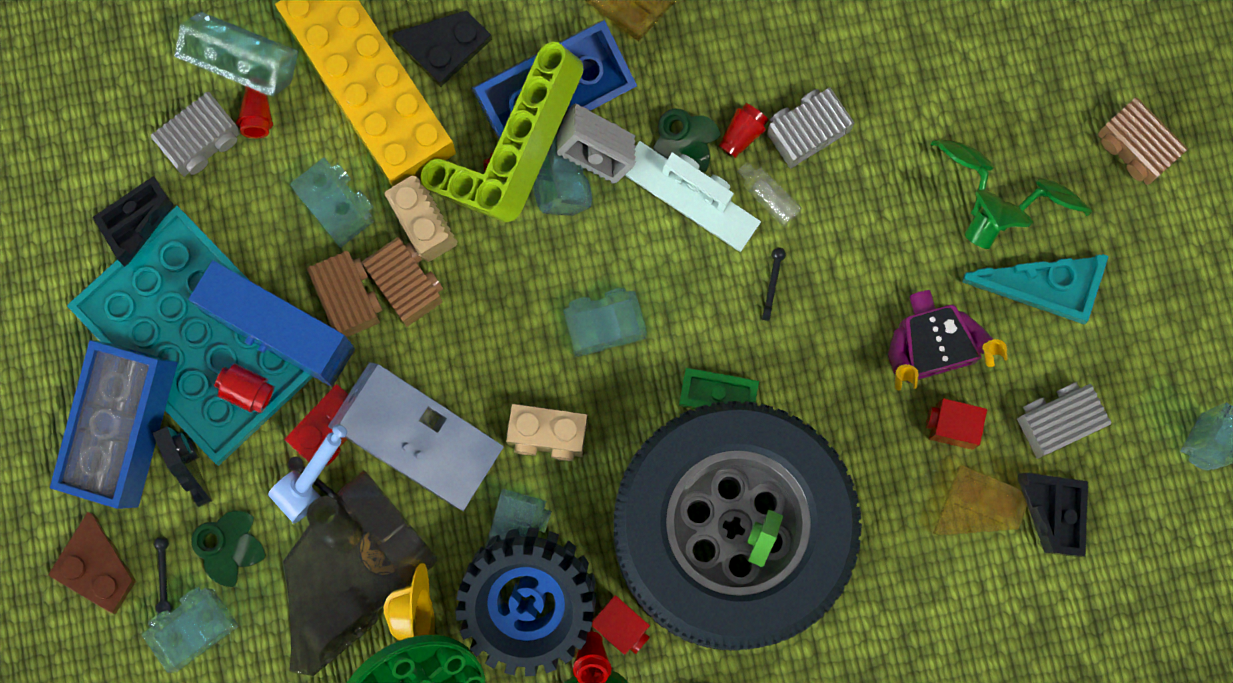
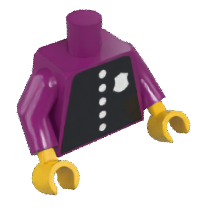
(938, 342)

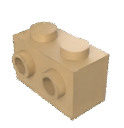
(546, 431)

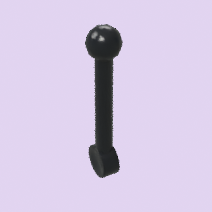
(778, 255)
(297, 463)
(161, 544)

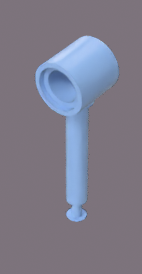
(295, 490)

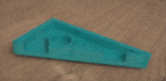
(1056, 287)

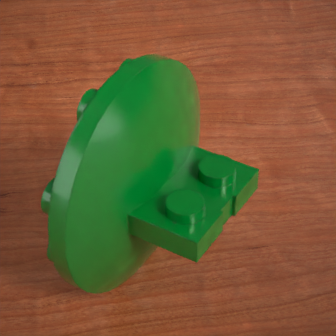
(421, 661)

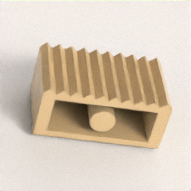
(420, 218)

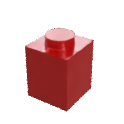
(956, 423)
(621, 626)

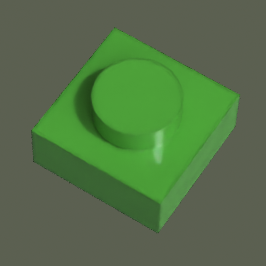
(763, 537)

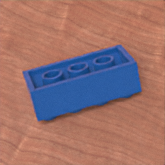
(602, 79)

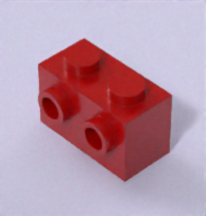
(314, 428)

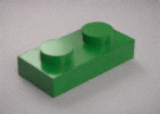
(706, 388)

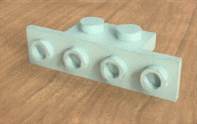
(693, 194)

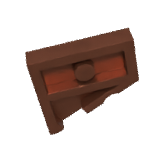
(93, 567)

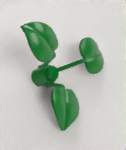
(997, 213)

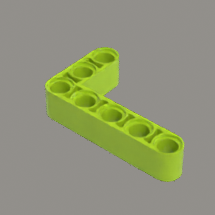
(522, 146)

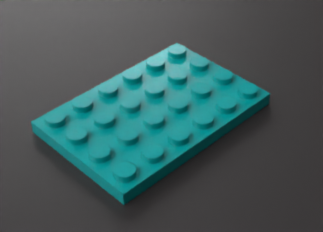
(150, 312)

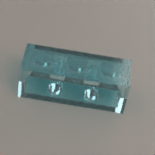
(236, 53)

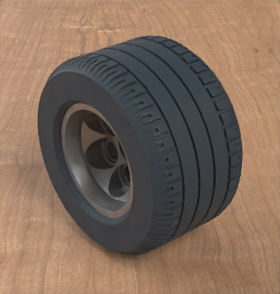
(763, 455)

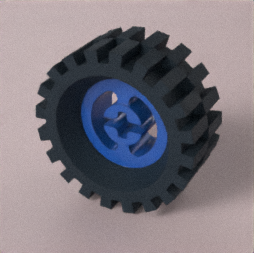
(510, 630)

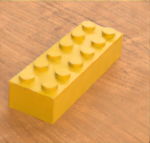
(368, 85)

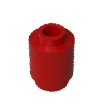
(244, 388)

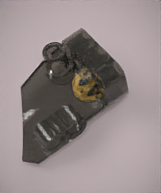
(347, 570)

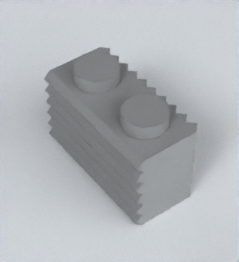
(809, 126)
(196, 135)
(595, 144)
(1063, 420)

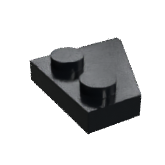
(443, 44)
(133, 219)
(180, 459)
(1058, 512)

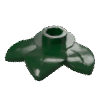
(692, 139)
(233, 549)

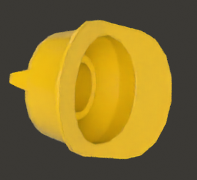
(410, 608)

